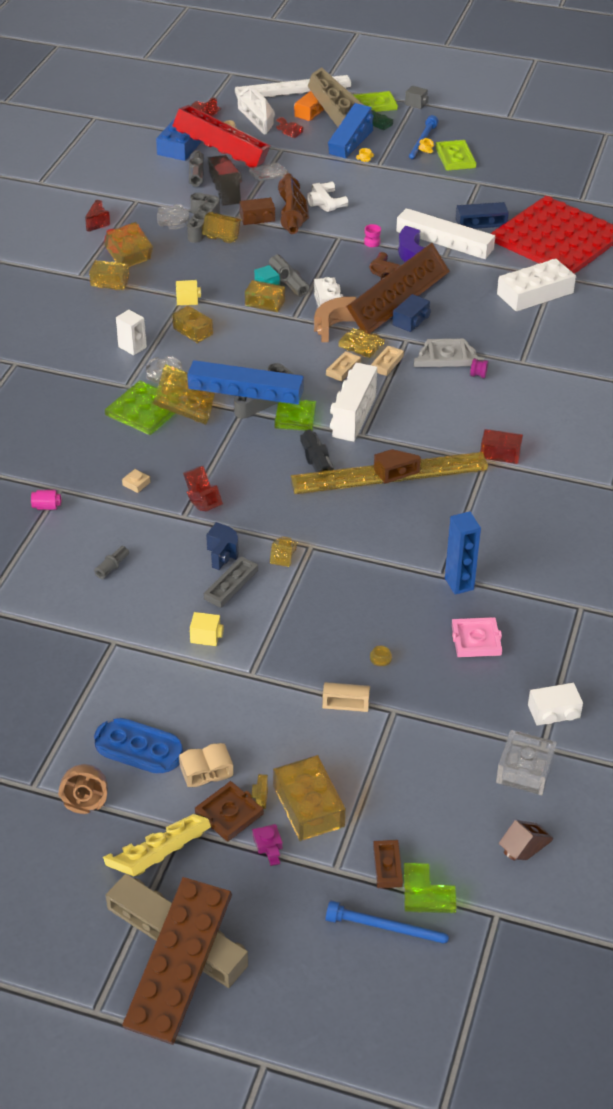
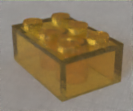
(309, 798)

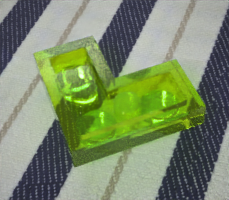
(423, 897)

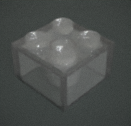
(526, 762)

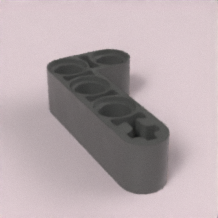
(200, 206)
(246, 407)

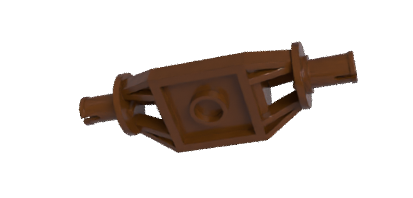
(296, 207)

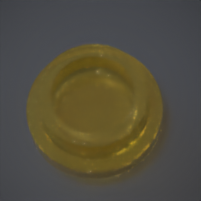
(380, 656)

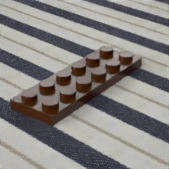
(177, 960)

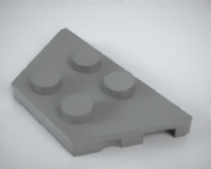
(446, 353)

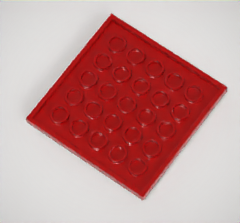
(557, 232)

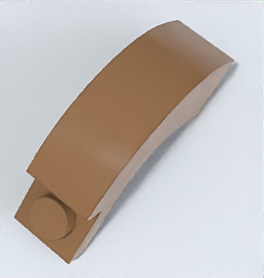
(331, 313)

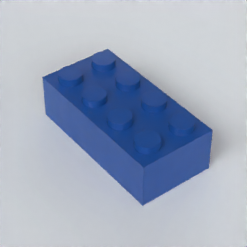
(175, 144)

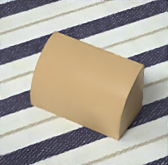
(346, 697)

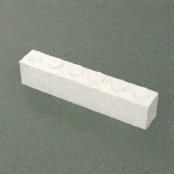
(448, 233)

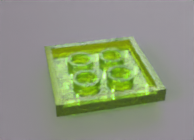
(137, 409)

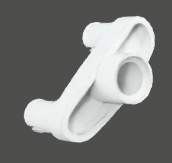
(321, 198)

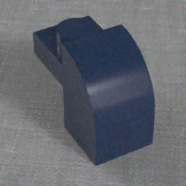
(223, 543)

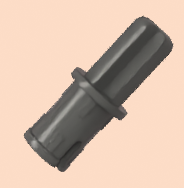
(111, 562)

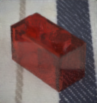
(501, 446)

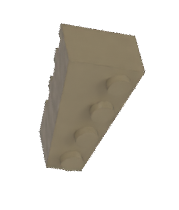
(331, 95)

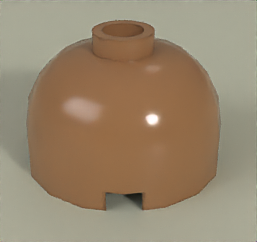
(83, 788)

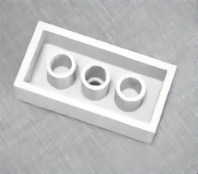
(536, 284)
(354, 402)

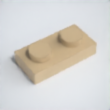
(388, 360)
(341, 367)

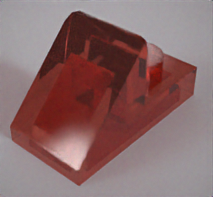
(97, 217)

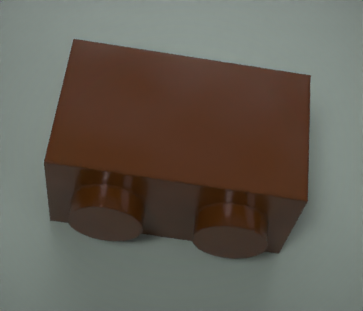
(257, 211)

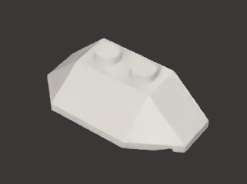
(256, 109)

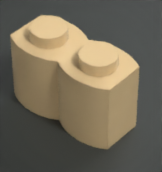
(206, 765)

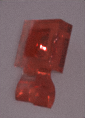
(291, 129)

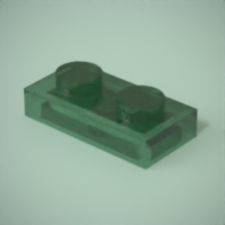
(381, 121)

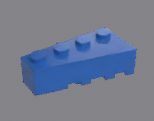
(351, 131)

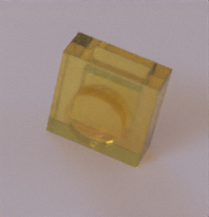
(260, 790)

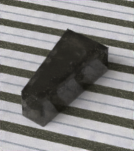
(226, 179)

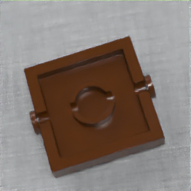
(229, 810)

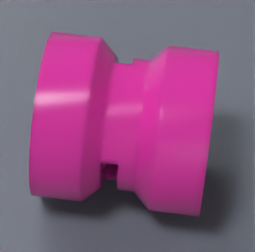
(372, 234)

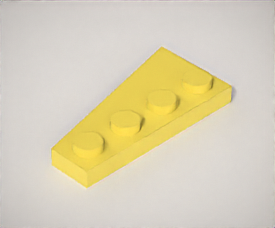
(157, 846)

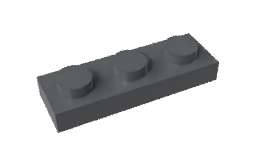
(230, 582)

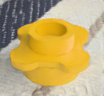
(426, 145)
(365, 155)

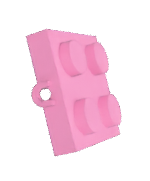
(476, 637)

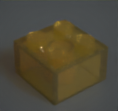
(128, 244)

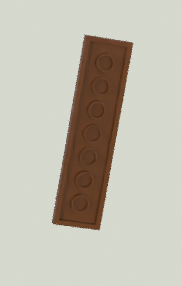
(410, 278)

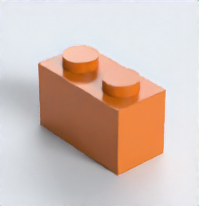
(307, 107)

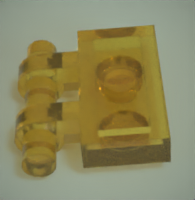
(361, 342)

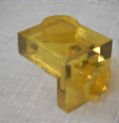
(282, 551)

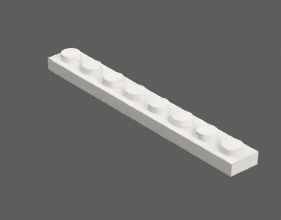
(289, 87)

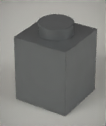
(416, 97)

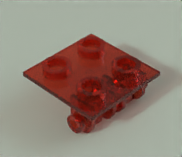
(209, 107)

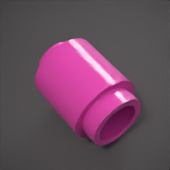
(45, 499)

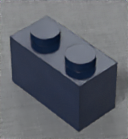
(411, 313)

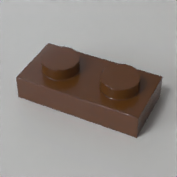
(387, 864)

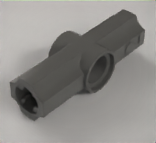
(196, 168)
(289, 275)

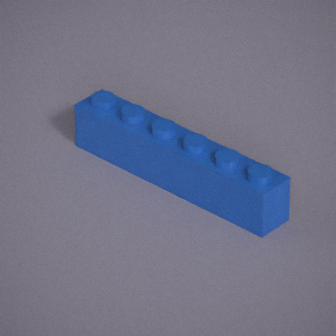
(245, 382)

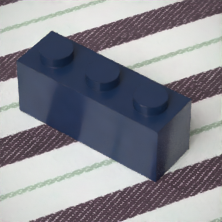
(482, 215)

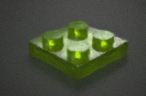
(295, 416)

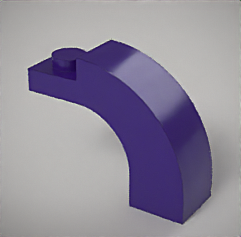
(409, 242)

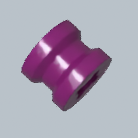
(479, 368)

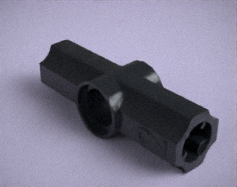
(315, 452)

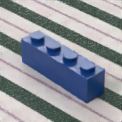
(462, 552)

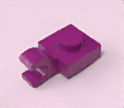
(268, 841)

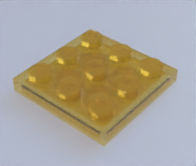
(176, 397)

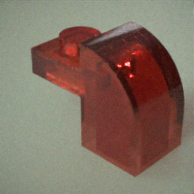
(200, 491)

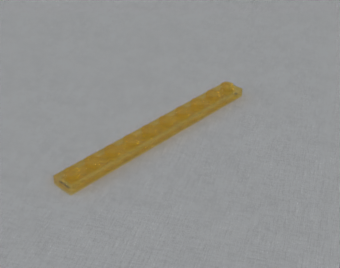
(367, 476)

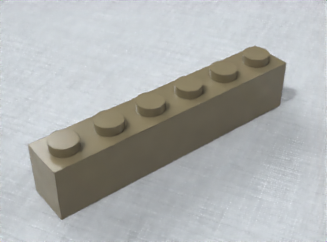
(148, 912)

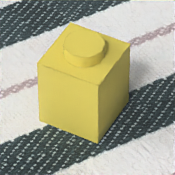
(187, 292)
(205, 629)

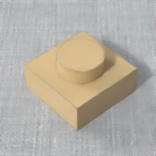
(136, 480)

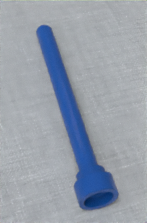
(431, 123)
(336, 912)

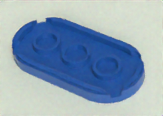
(138, 745)

